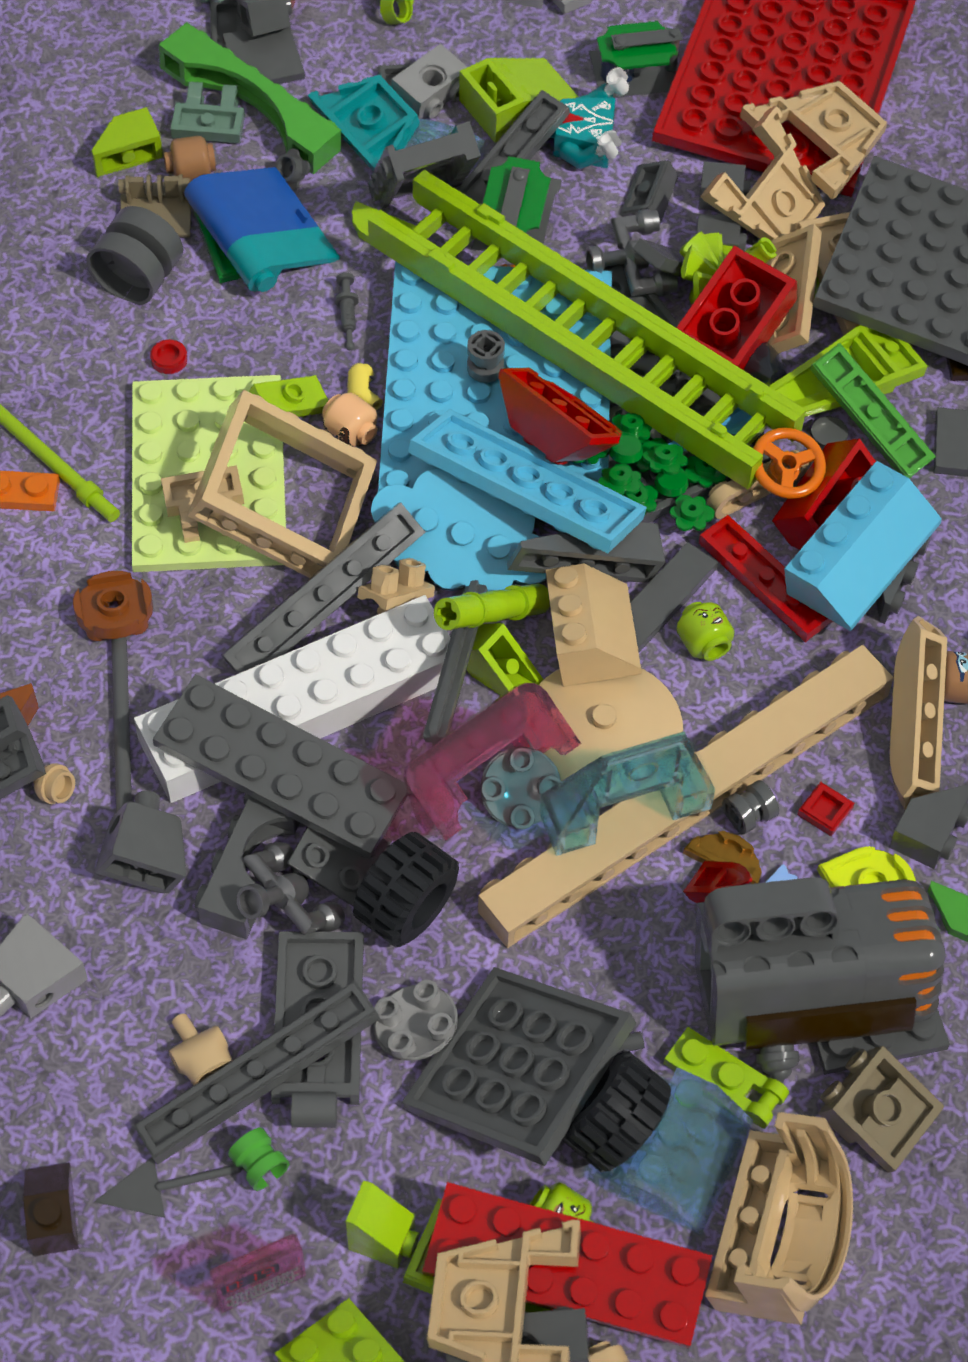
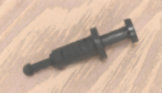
(346, 302)

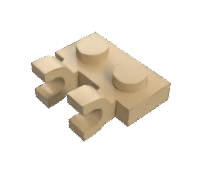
(181, 490)

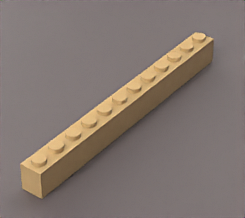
(638, 826)

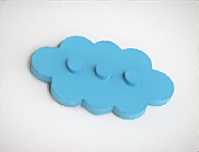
(464, 529)

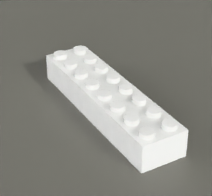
(324, 684)

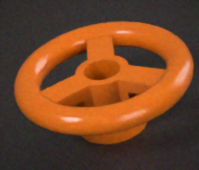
(781, 479)

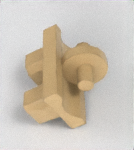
(395, 587)

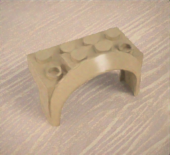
(814, 1232)

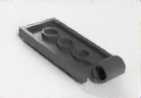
(308, 973)

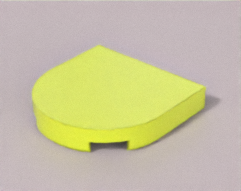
(864, 867)

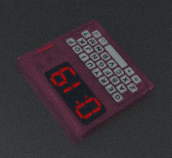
(258, 1272)

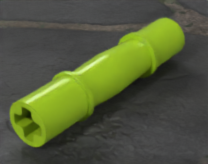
(475, 608)

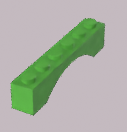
(194, 57)

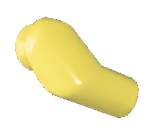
(359, 382)

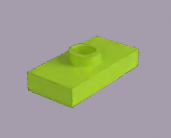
(296, 395)

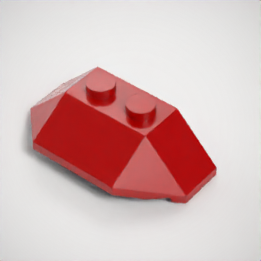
(554, 418)

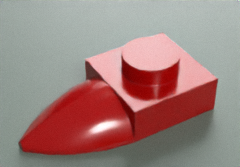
(716, 875)

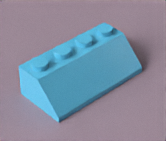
(861, 546)

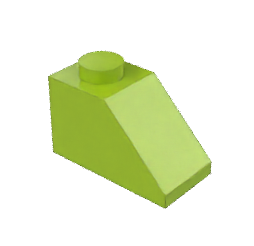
(127, 142)
(500, 660)
(380, 1227)

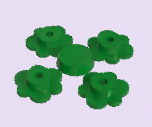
(629, 450)
(687, 510)

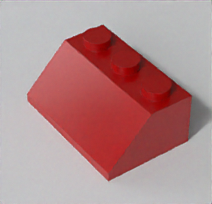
(740, 307)
(845, 466)

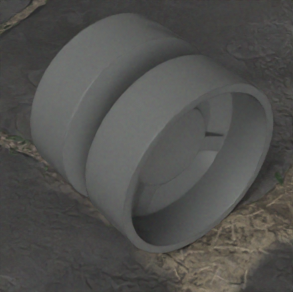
(136, 253)

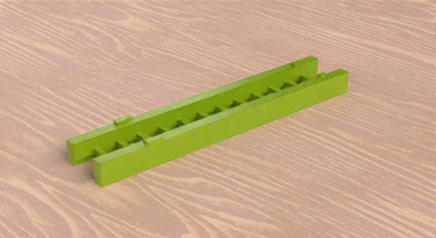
(581, 358)

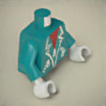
(588, 132)

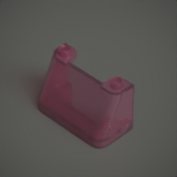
(518, 717)

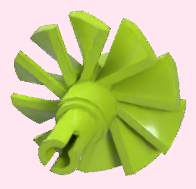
(706, 253)

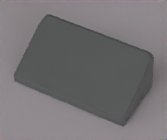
(651, 188)

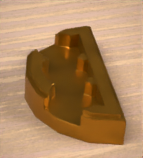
(725, 848)

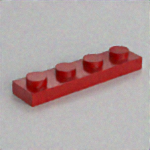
(760, 575)

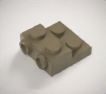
(880, 1107)

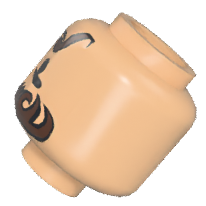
(350, 419)

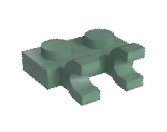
(212, 122)

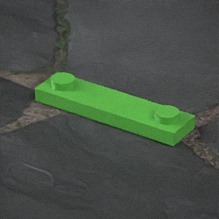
(872, 411)

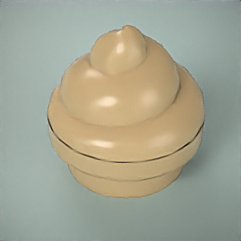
(55, 785)

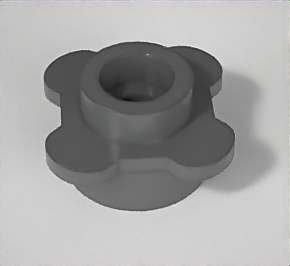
(292, 168)

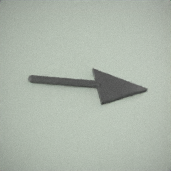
(142, 1189)

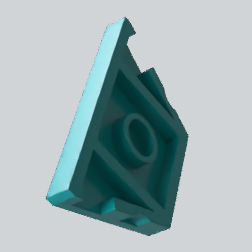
(368, 116)

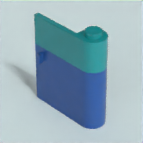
(258, 224)

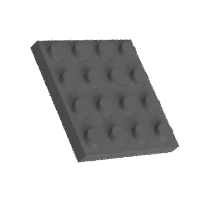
(520, 1065)

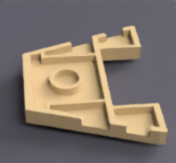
(835, 123)
(780, 194)
(483, 1296)

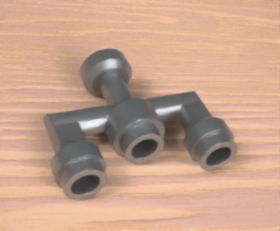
(645, 223)
(284, 891)

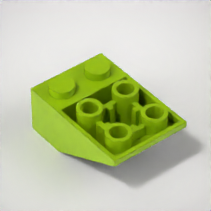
(502, 88)

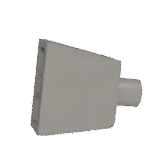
(36, 969)

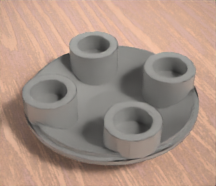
(514, 785)
(415, 1021)

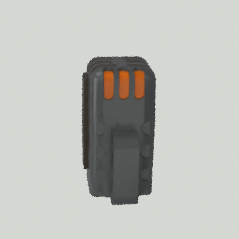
(816, 961)

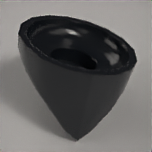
(766, 364)

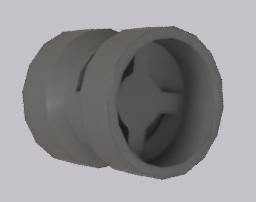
(485, 355)
(750, 807)

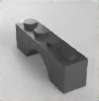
(218, 899)

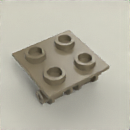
(160, 197)

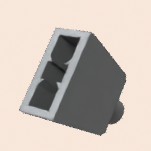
(144, 846)

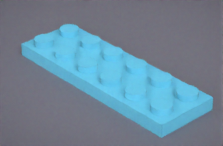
(527, 480)

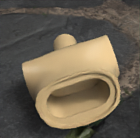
(199, 1052)

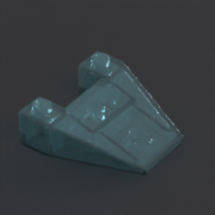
(663, 764)

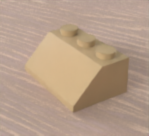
(591, 625)

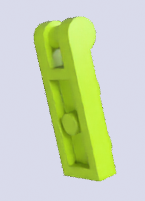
(733, 1076)

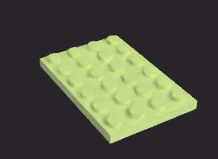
(174, 436)

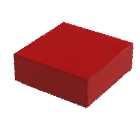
(825, 809)

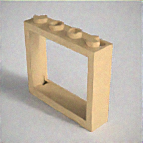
(258, 531)

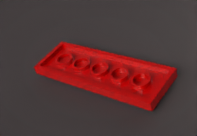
(619, 1274)

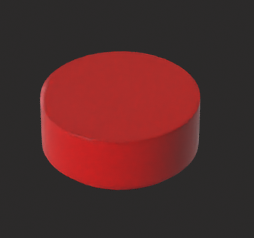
(168, 356)

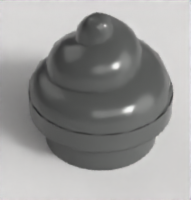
(778, 1061)

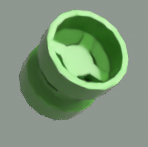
(257, 1157)

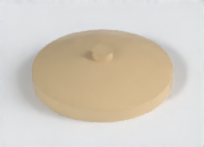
(611, 716)

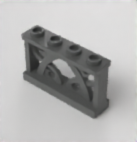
(445, 157)

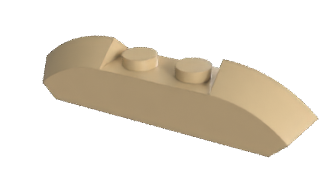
(918, 711)

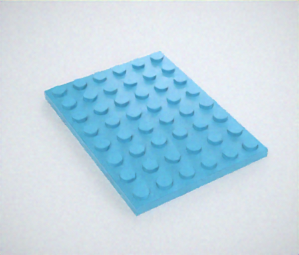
(431, 374)

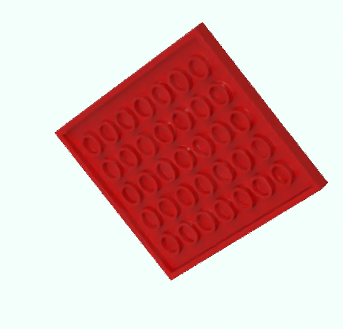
(771, 50)

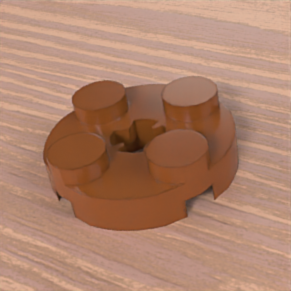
(113, 623)

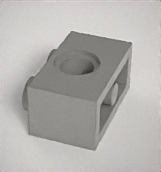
(430, 82)

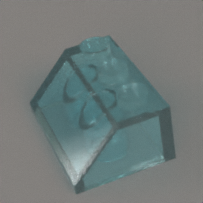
(688, 1153)

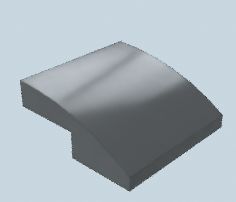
(18, 751)

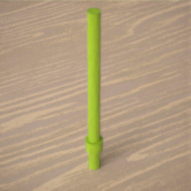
(85, 490)

